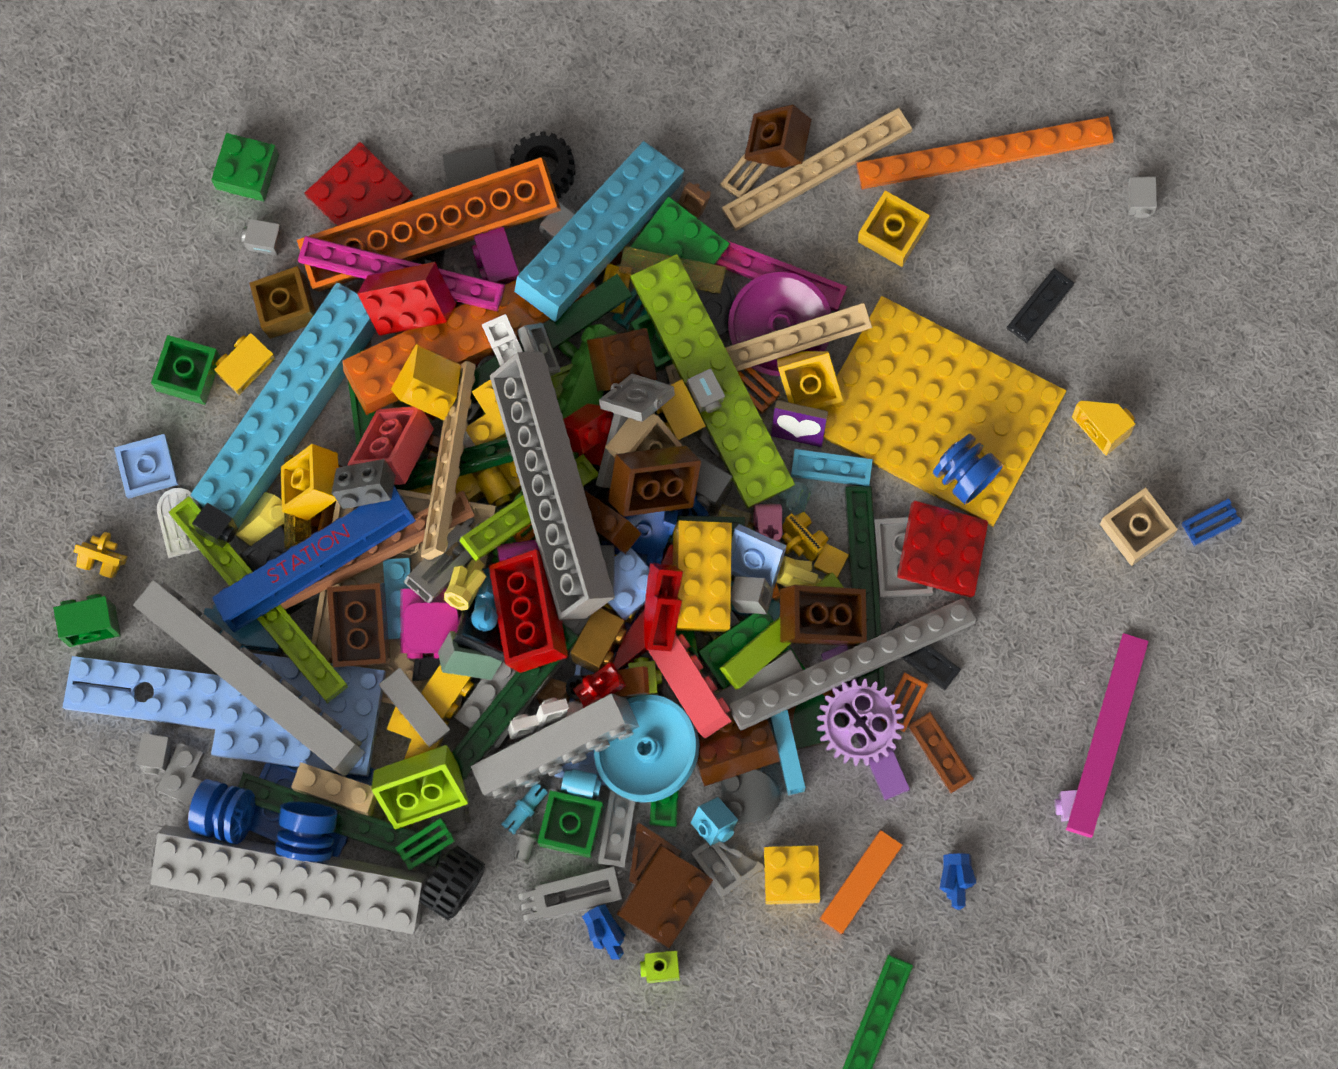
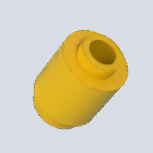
(494, 487)

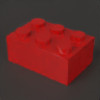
(406, 298)

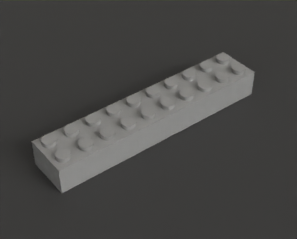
(551, 486)
(253, 681)
(260, 876)

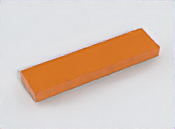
(861, 882)

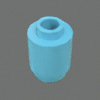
(581, 784)

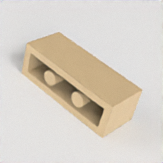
(334, 789)

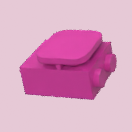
(424, 624)

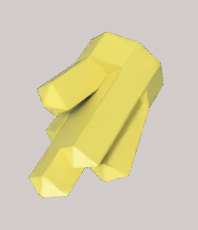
(796, 573)
(465, 585)

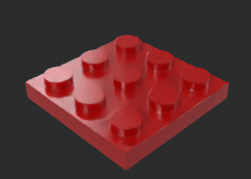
(357, 188)
(942, 549)

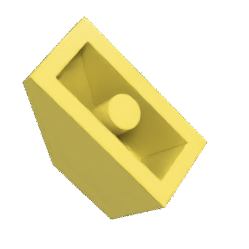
(262, 519)

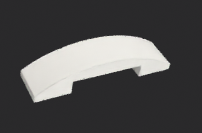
(502, 338)

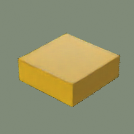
(831, 560)

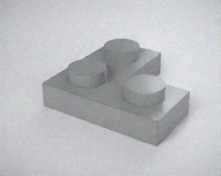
(179, 778)

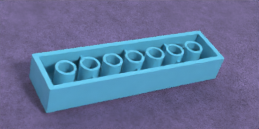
(598, 231)

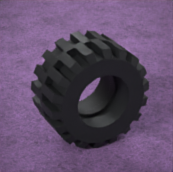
(548, 147)
(452, 883)

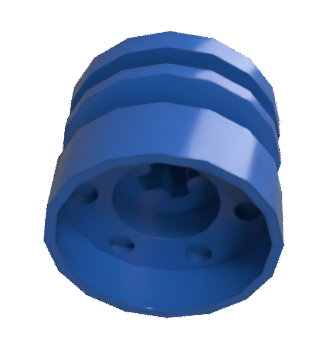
(967, 468)
(221, 811)
(306, 831)

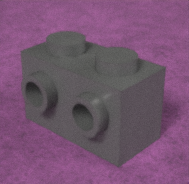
(363, 484)

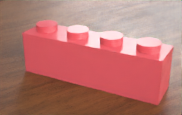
(691, 687)

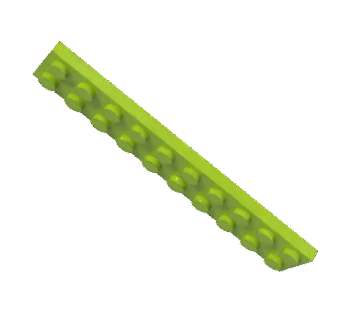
(696, 347)

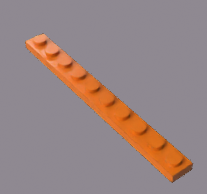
(985, 152)

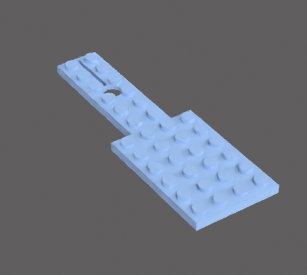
(212, 703)

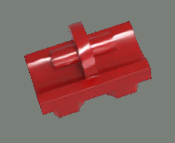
(599, 685)

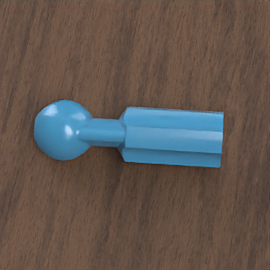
(484, 614)

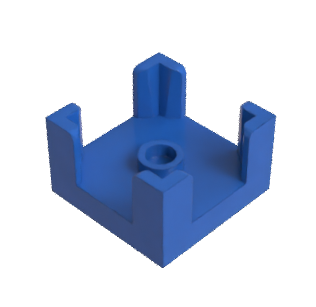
(655, 533)

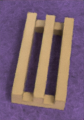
(733, 189)

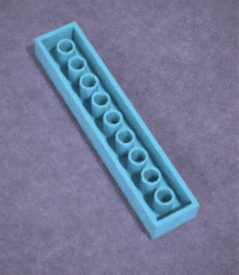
(286, 406)

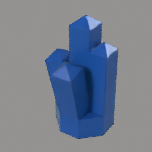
(957, 877)
(604, 931)

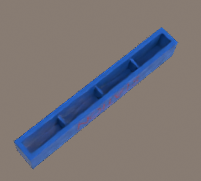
(311, 560)

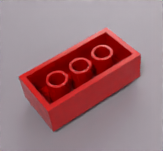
(526, 613)

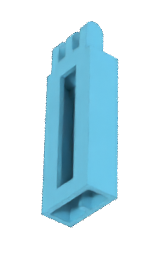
(787, 753)

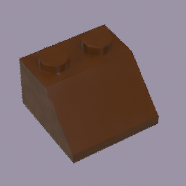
(778, 137)

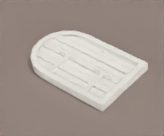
(175, 539)

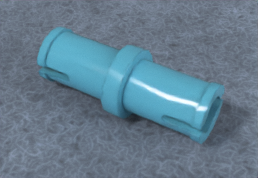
(524, 808)

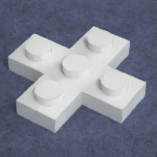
(548, 714)

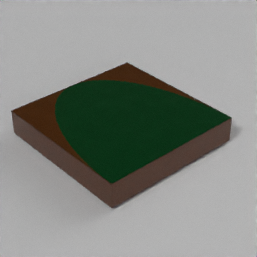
(805, 723)

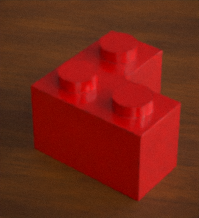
(589, 431)

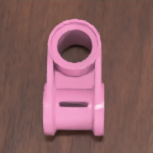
(768, 520)

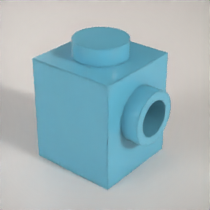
(714, 821)

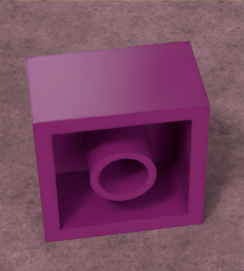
(495, 256)

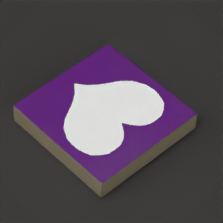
(799, 423)

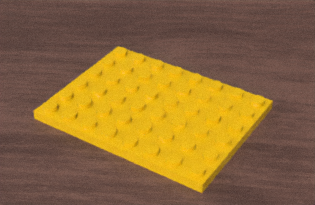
(921, 389)

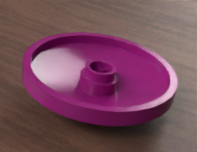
(774, 304)

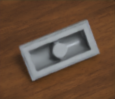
(536, 340)

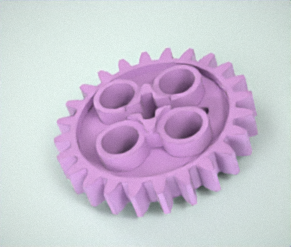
(879, 708)

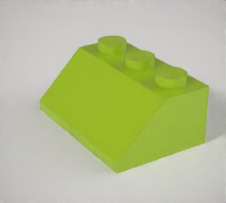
(419, 787)

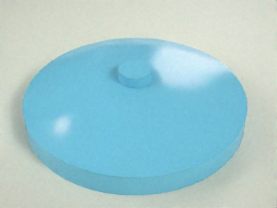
(657, 755)

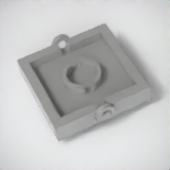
(636, 397)

